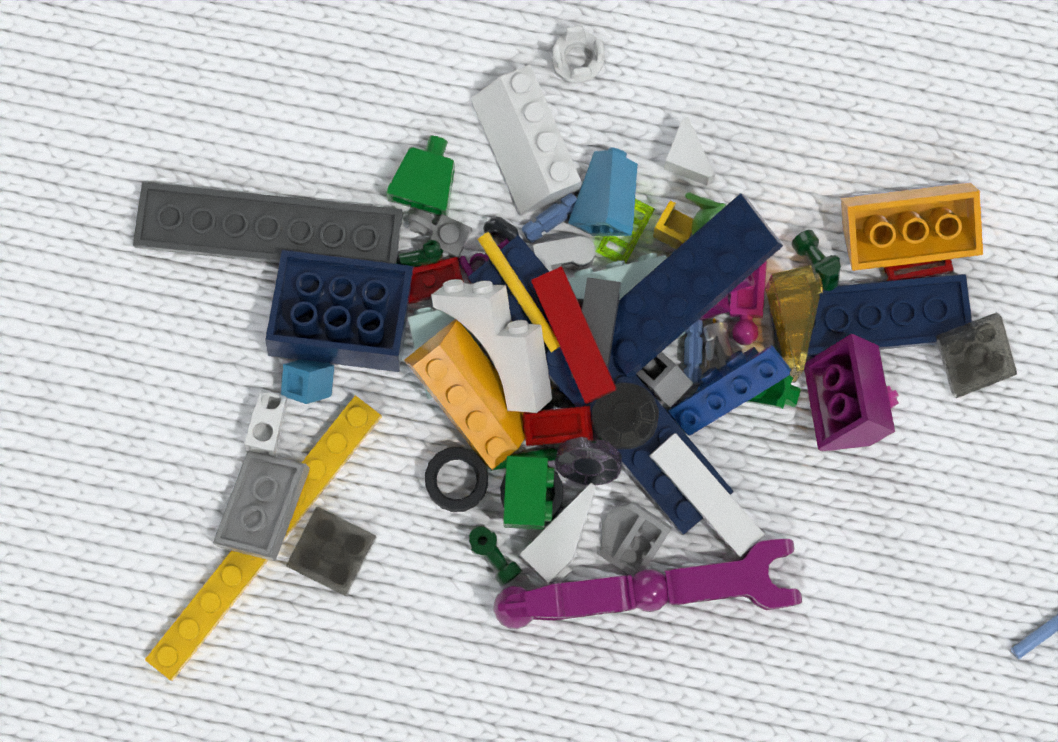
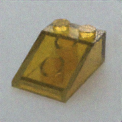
(793, 306)

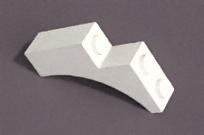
(513, 346)

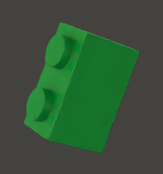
(526, 492)

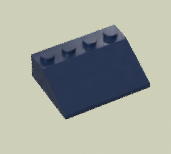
(339, 311)

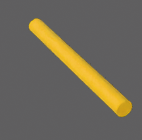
(518, 290)

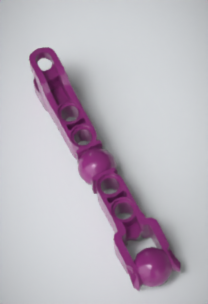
(652, 590)

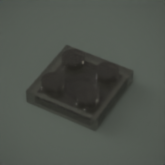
(976, 355)
(331, 551)

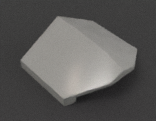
(632, 537)

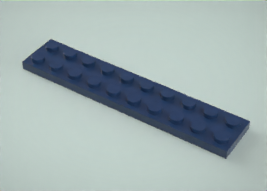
(636, 461)

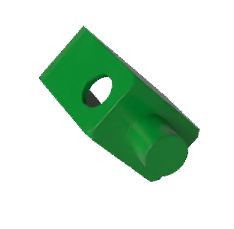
(424, 179)

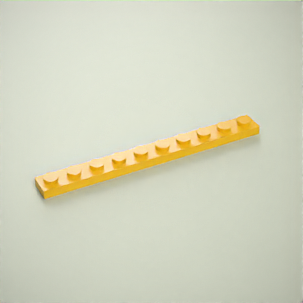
(240, 569)

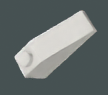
(556, 545)

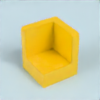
(673, 227)

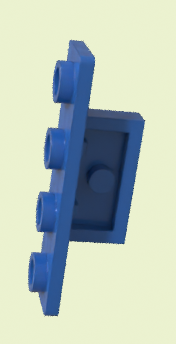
(730, 387)

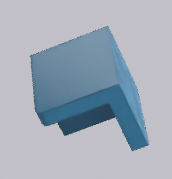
(307, 381)

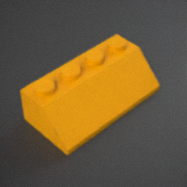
(912, 226)
(469, 392)

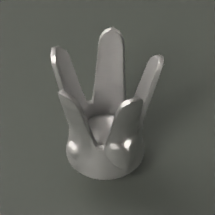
(718, 337)

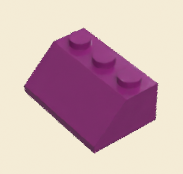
(848, 395)

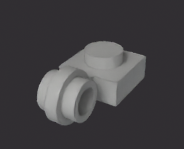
(448, 232)

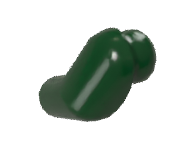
(430, 254)

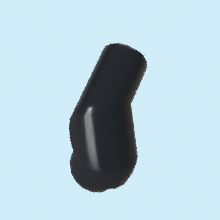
(501, 228)

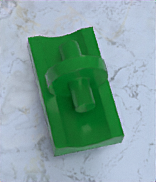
(778, 395)

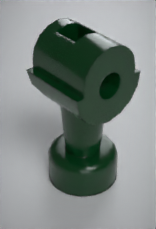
(828, 267)
(485, 545)

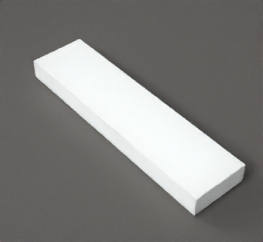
(707, 495)

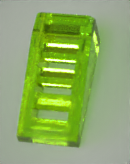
(615, 256)

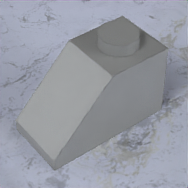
(665, 379)

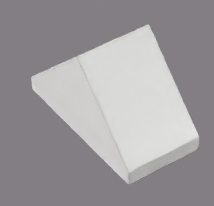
(688, 157)

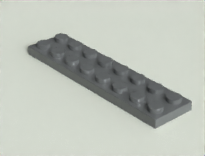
(261, 225)

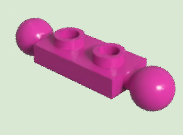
(748, 304)

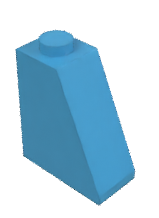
(607, 195)

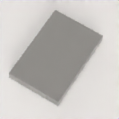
(261, 505)

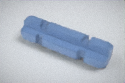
(549, 218)
(693, 352)

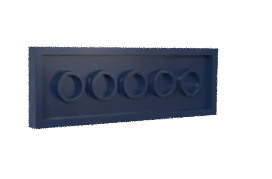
(690, 283)
(889, 313)

